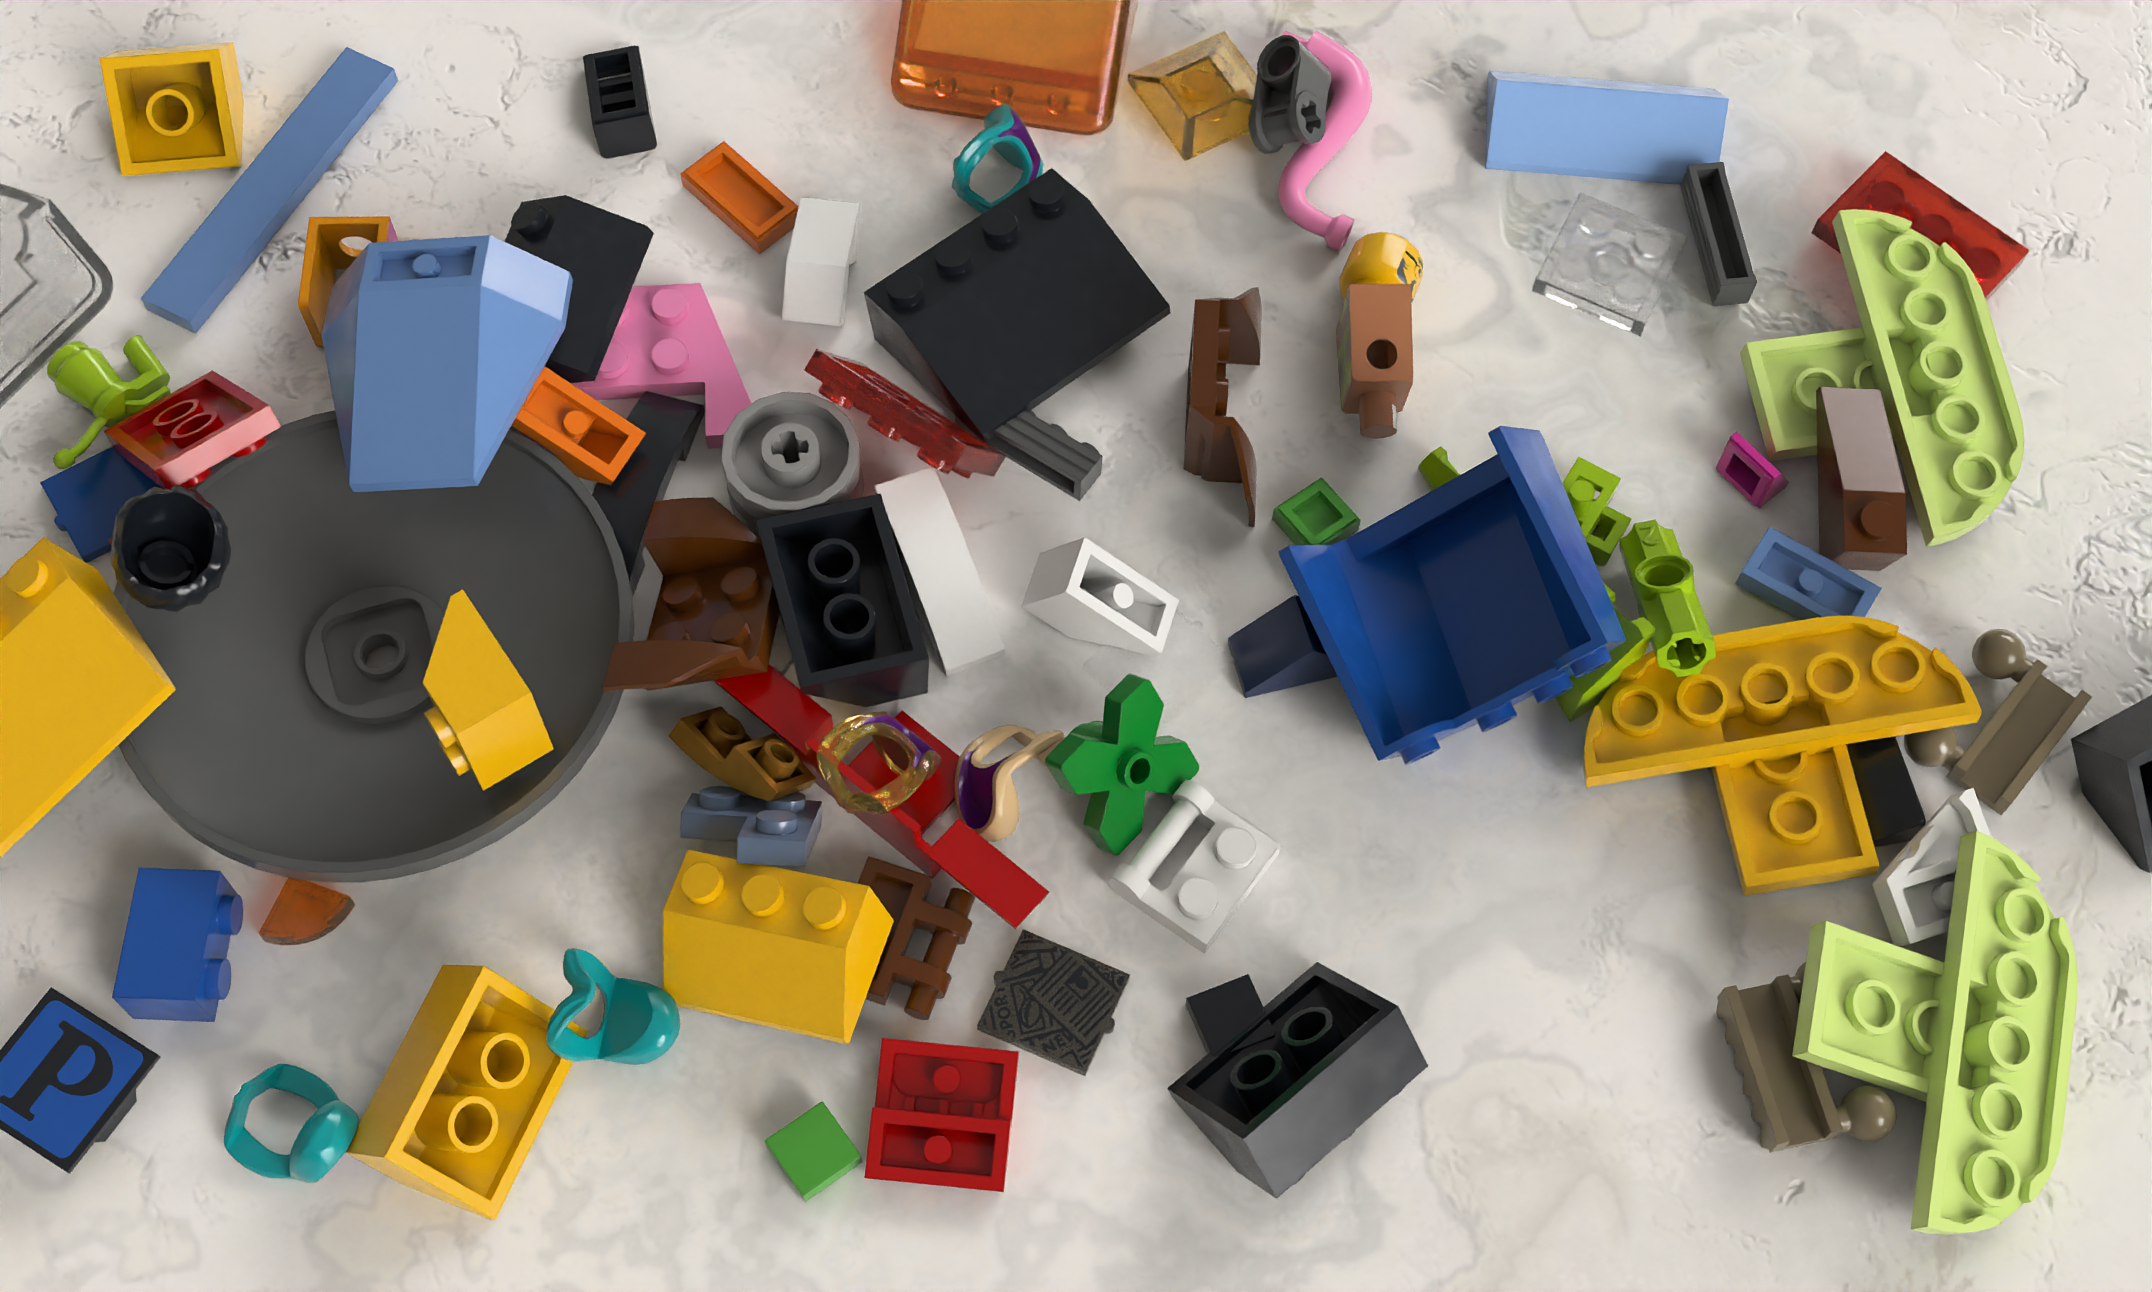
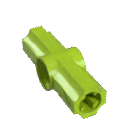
(1667, 598)

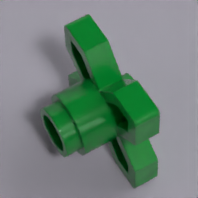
(1121, 762)

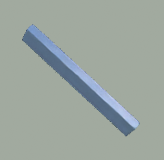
(269, 190)

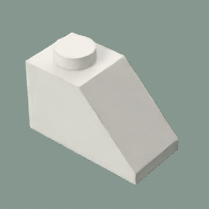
(1099, 598)

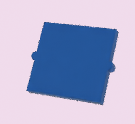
(90, 498)

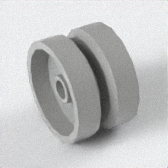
(790, 457)

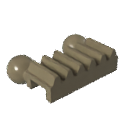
(2016, 735)
(1788, 1092)

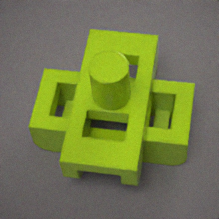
(1592, 513)

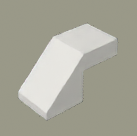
(819, 261)

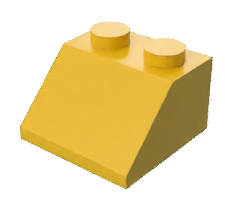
(175, 108)
(480, 700)

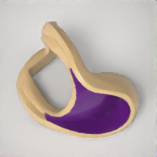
(987, 792)

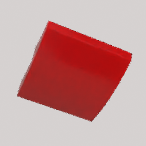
(942, 1115)

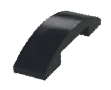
(645, 477)

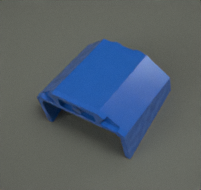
(1460, 602)

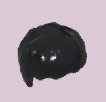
(169, 548)

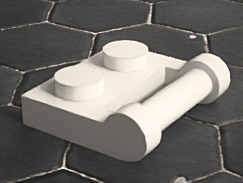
(1211, 880)

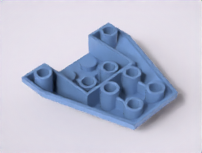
(437, 355)

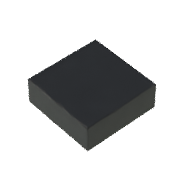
(1225, 1012)

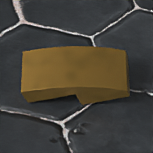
(757, 767)

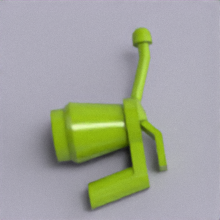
(92, 382)

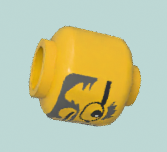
(1382, 260)

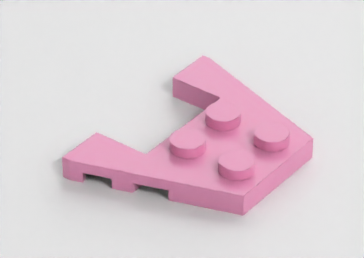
(671, 348)

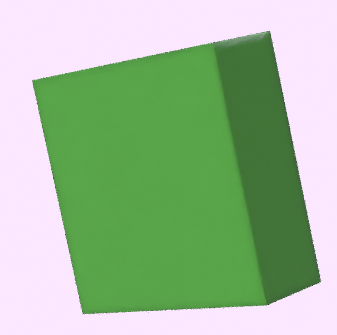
(1316, 516)
(813, 1151)

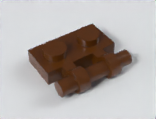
(904, 897)

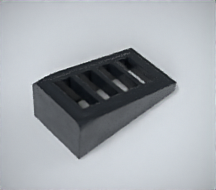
(619, 104)

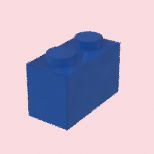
(177, 945)

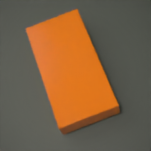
(741, 197)

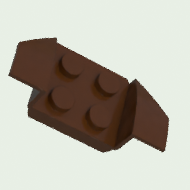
(1216, 444)
(712, 607)

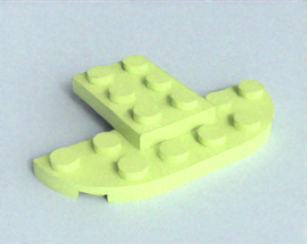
(1930, 355)
(1968, 1035)

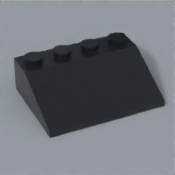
(1014, 304)

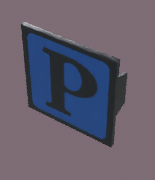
(68, 1079)

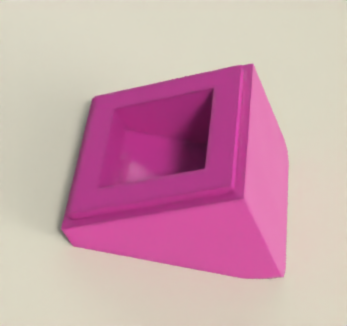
(1750, 471)

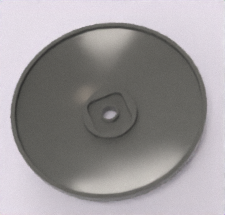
(279, 727)

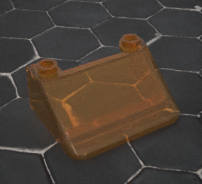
(1042, 57)

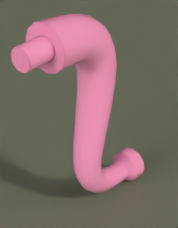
(1345, 114)

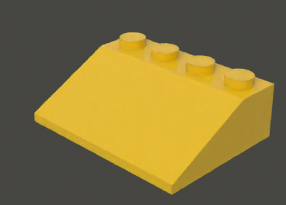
(68, 682)

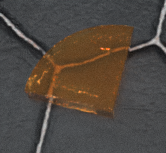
(304, 913)

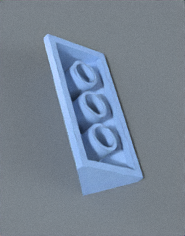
(1601, 127)

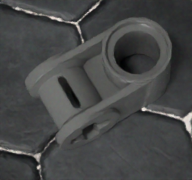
(1291, 92)

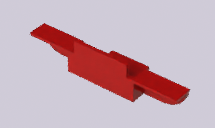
(958, 851)

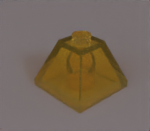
(1199, 94)

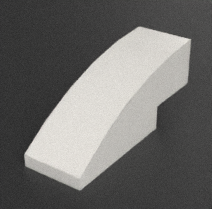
(940, 571)

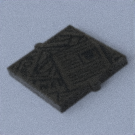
(1053, 1002)

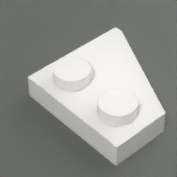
(1920, 881)

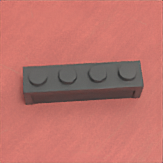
(1718, 234)
(1048, 453)

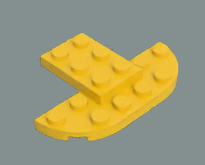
(1776, 733)

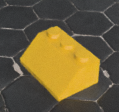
(771, 945)
(464, 1091)

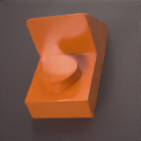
(577, 429)

